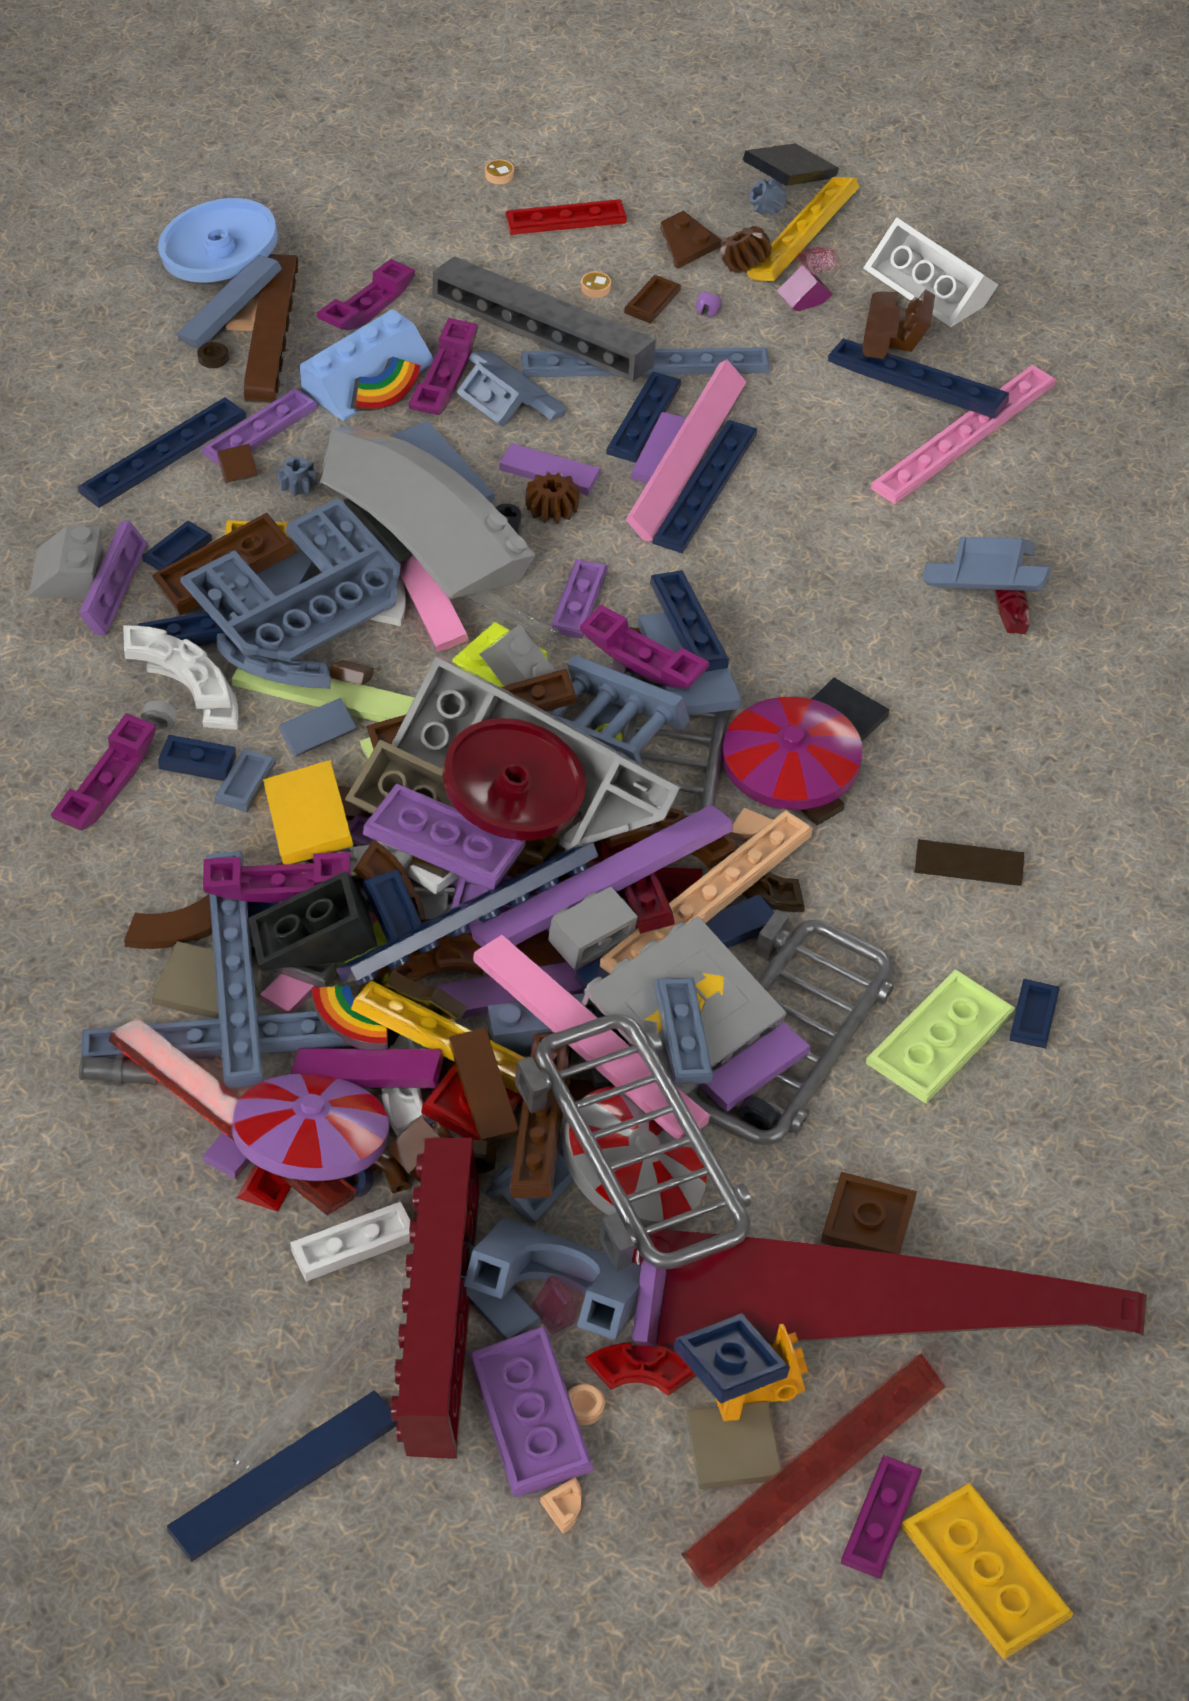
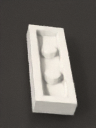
(352, 1241)

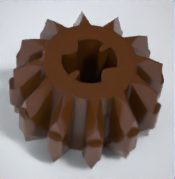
(746, 249)
(552, 497)

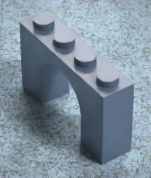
(522, 1252)

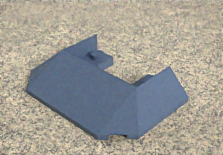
(354, 586)

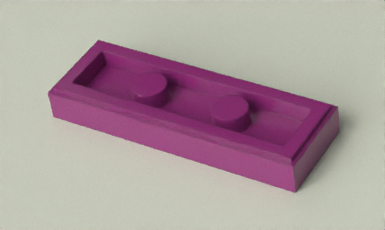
(881, 1516)

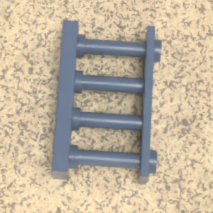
(631, 694)

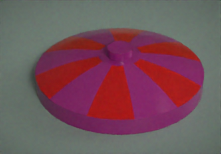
(792, 753)

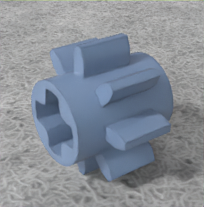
(768, 197)
(296, 476)

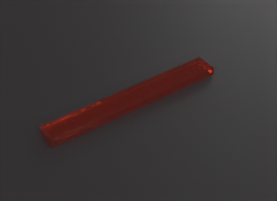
(210, 1099)
(812, 1471)

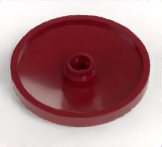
(513, 779)

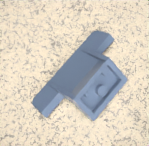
(500, 390)
(989, 565)

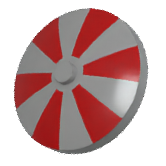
(637, 1175)

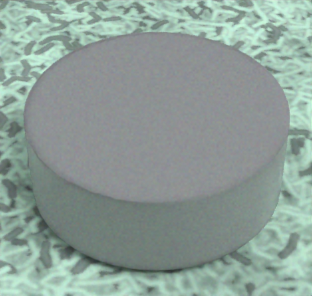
(160, 714)

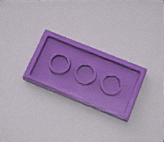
(441, 837)
(530, 1412)

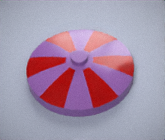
(310, 1127)

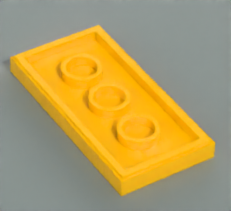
(307, 812)
(987, 1570)

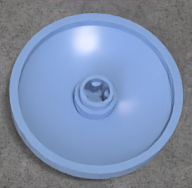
(217, 239)

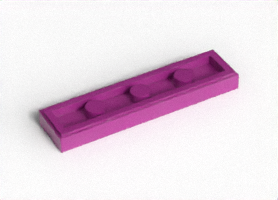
(373, 1067)

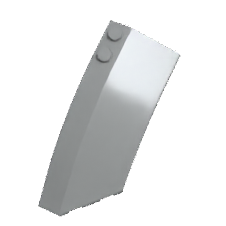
(428, 508)
(618, 789)

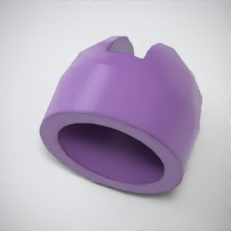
(708, 300)

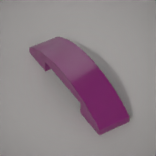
(387, 284)
(447, 367)
(641, 654)
(110, 775)
(270, 882)

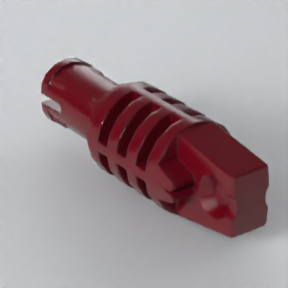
(1013, 610)

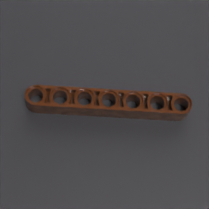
(269, 333)

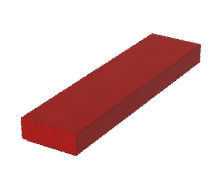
(565, 217)

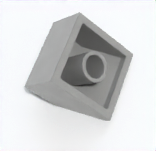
(67, 563)

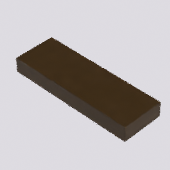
(969, 862)

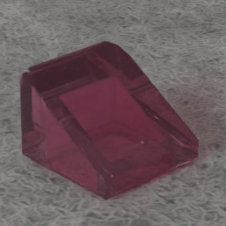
(817, 259)
(555, 1306)

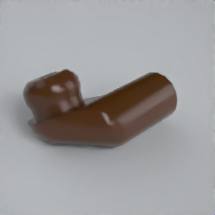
(393, 1171)

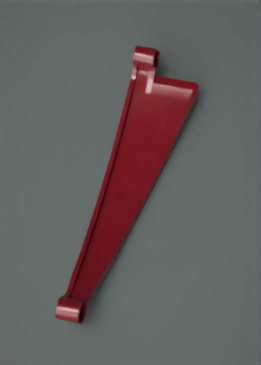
(867, 1293)

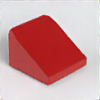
(262, 1189)

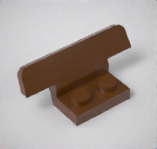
(894, 325)

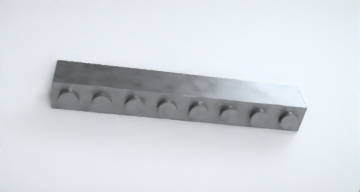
(544, 318)

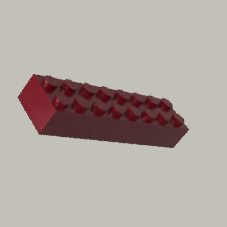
(437, 1300)

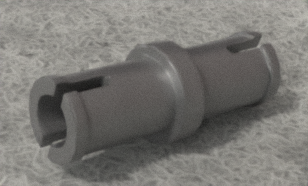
(114, 1070)

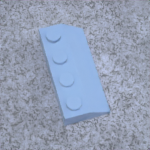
(364, 353)

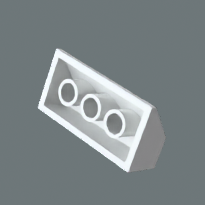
(916, 263)

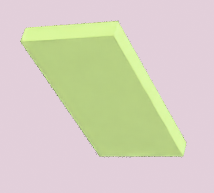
(940, 1036)

